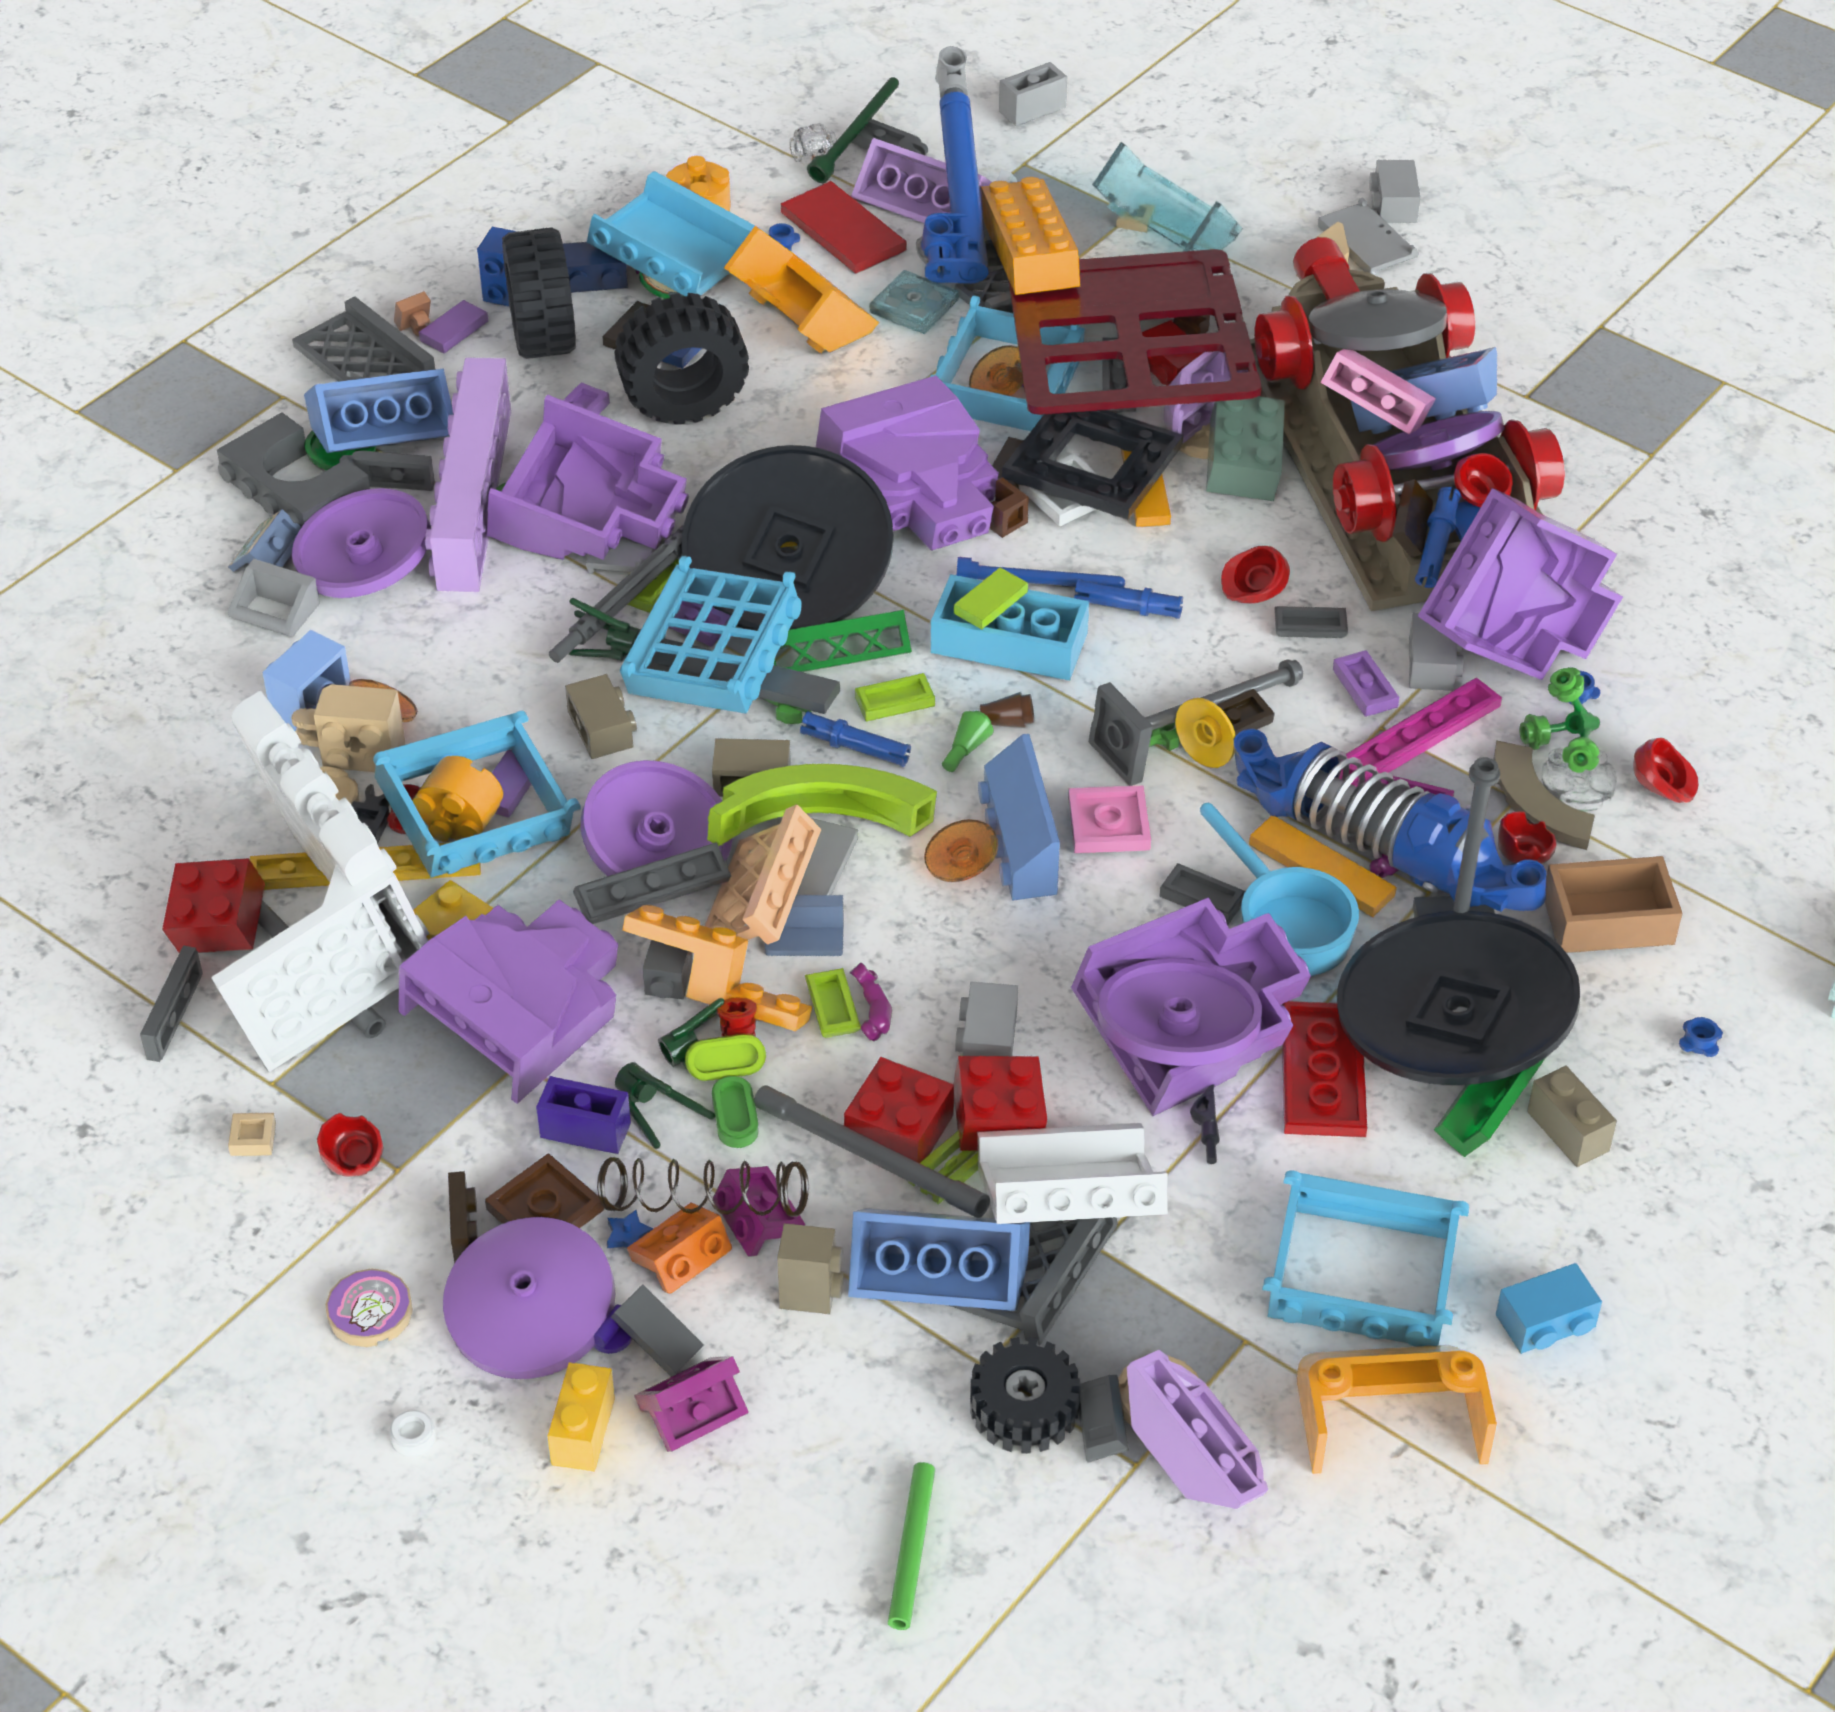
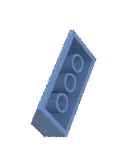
(1454, 381)
(380, 410)
(1021, 821)
(937, 1259)

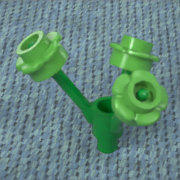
(1536, 731)

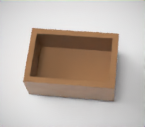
(1612, 904)

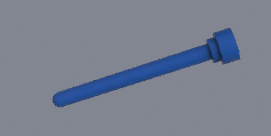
(971, 569)

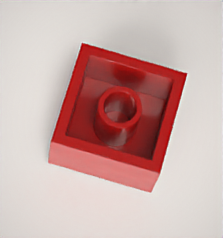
(214, 905)
(997, 1096)
(902, 1109)

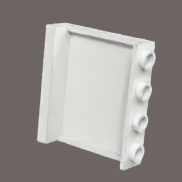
(1069, 1173)

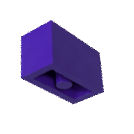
(583, 1115)

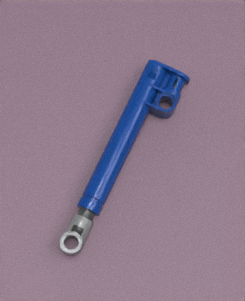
(956, 238)

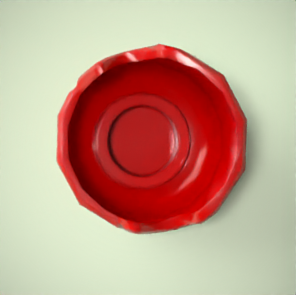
(1525, 841)
(349, 1145)

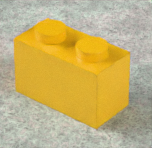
(581, 1416)

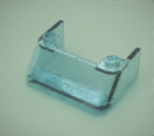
(1163, 204)

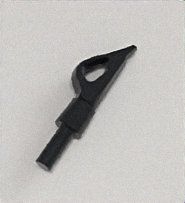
(1208, 1123)

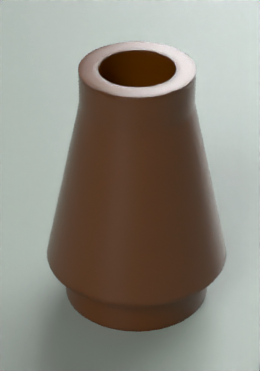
(1010, 711)

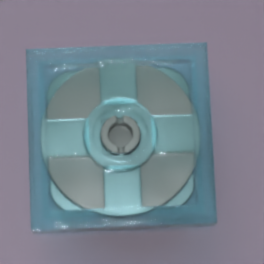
(914, 301)

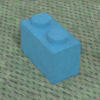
(1548, 1308)

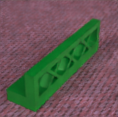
(843, 629)
(1481, 1110)

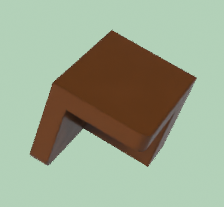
(1009, 508)

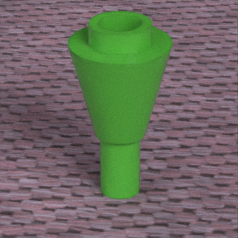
(971, 732)

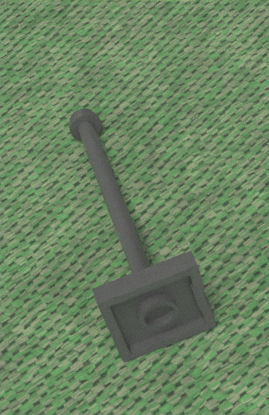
(1125, 734)
(1483, 774)

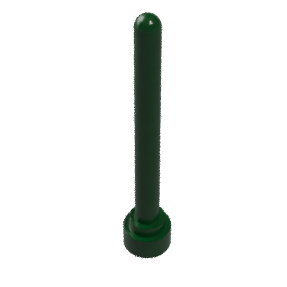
(822, 166)

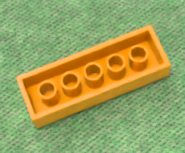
(1030, 236)

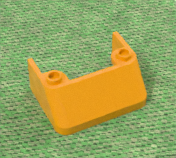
(799, 292)
(1388, 1372)

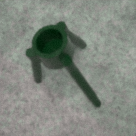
(619, 636)
(676, 1042)
(642, 1088)

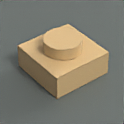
(252, 1134)

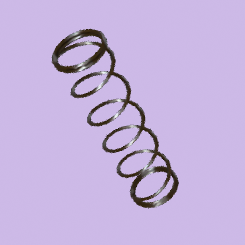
(782, 1187)

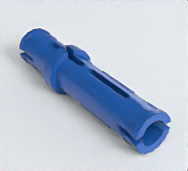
(1440, 525)
(1131, 599)
(840, 734)

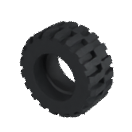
(539, 292)
(677, 325)

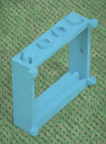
(1000, 326)
(474, 743)
(1376, 1208)

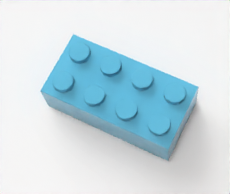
(1034, 635)

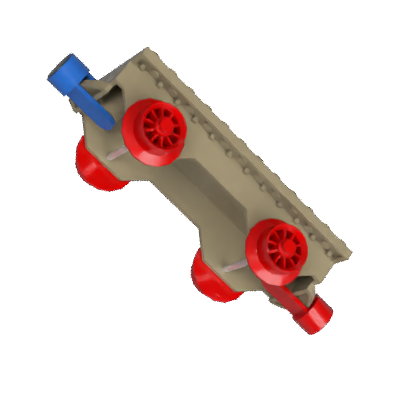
(1343, 465)

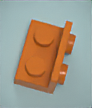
(682, 1247)

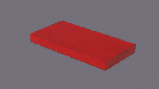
(843, 227)
(1322, 1075)

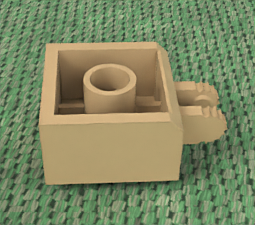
(351, 725)

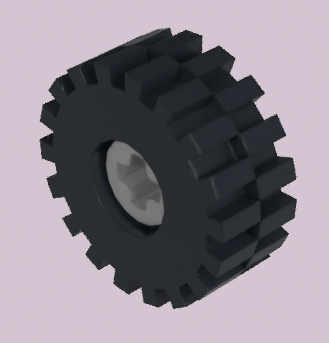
(1018, 1418)

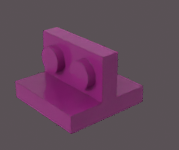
(694, 1401)

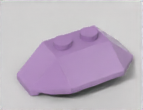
(1190, 418)
(1192, 1434)

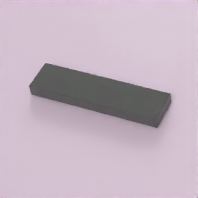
(652, 883)

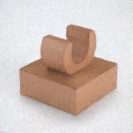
(413, 312)

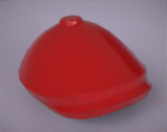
(1479, 474)
(1255, 575)
(1665, 771)

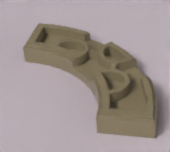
(1528, 794)

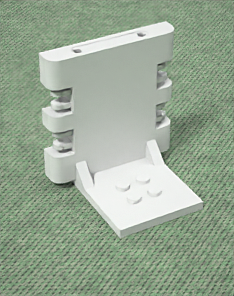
(349, 947)

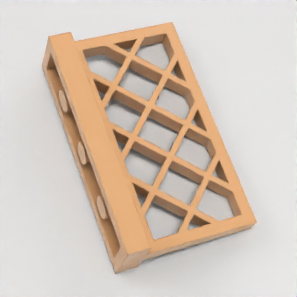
(766, 878)

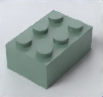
(1246, 447)

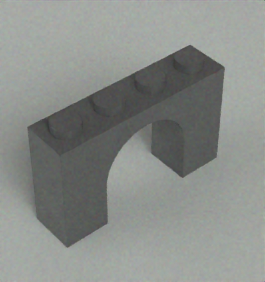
(266, 449)

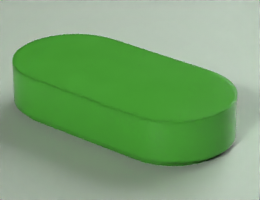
(735, 1112)

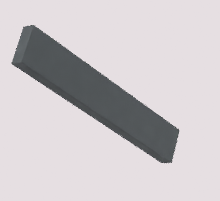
(779, 685)

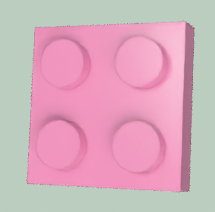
(1109, 819)

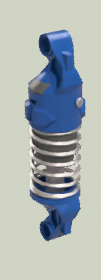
(1412, 827)

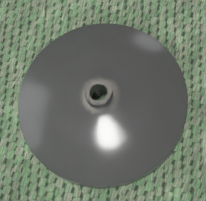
(1378, 320)

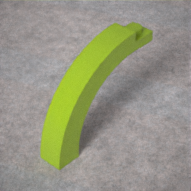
(822, 789)

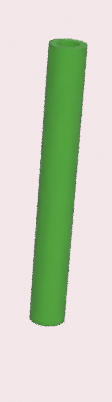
(911, 1546)

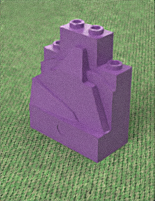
(920, 455)
(586, 488)
(1523, 588)
(1198, 932)
(516, 988)

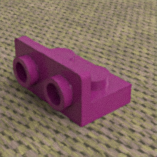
(749, 1228)

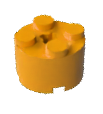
(704, 179)
(458, 799)

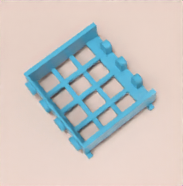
(712, 589)

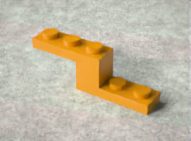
(716, 964)

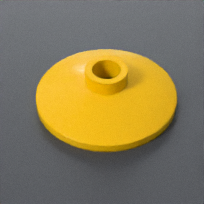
(1205, 732)

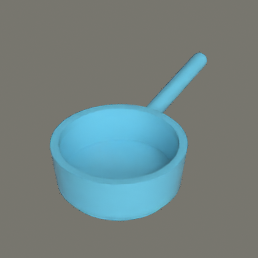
(1307, 903)

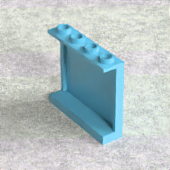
(672, 236)

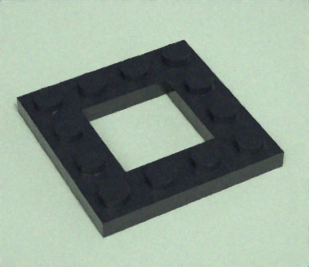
(1151, 449)

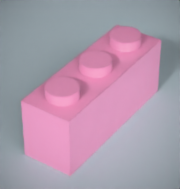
(1378, 390)

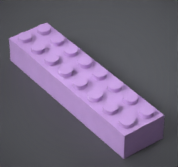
(468, 473)

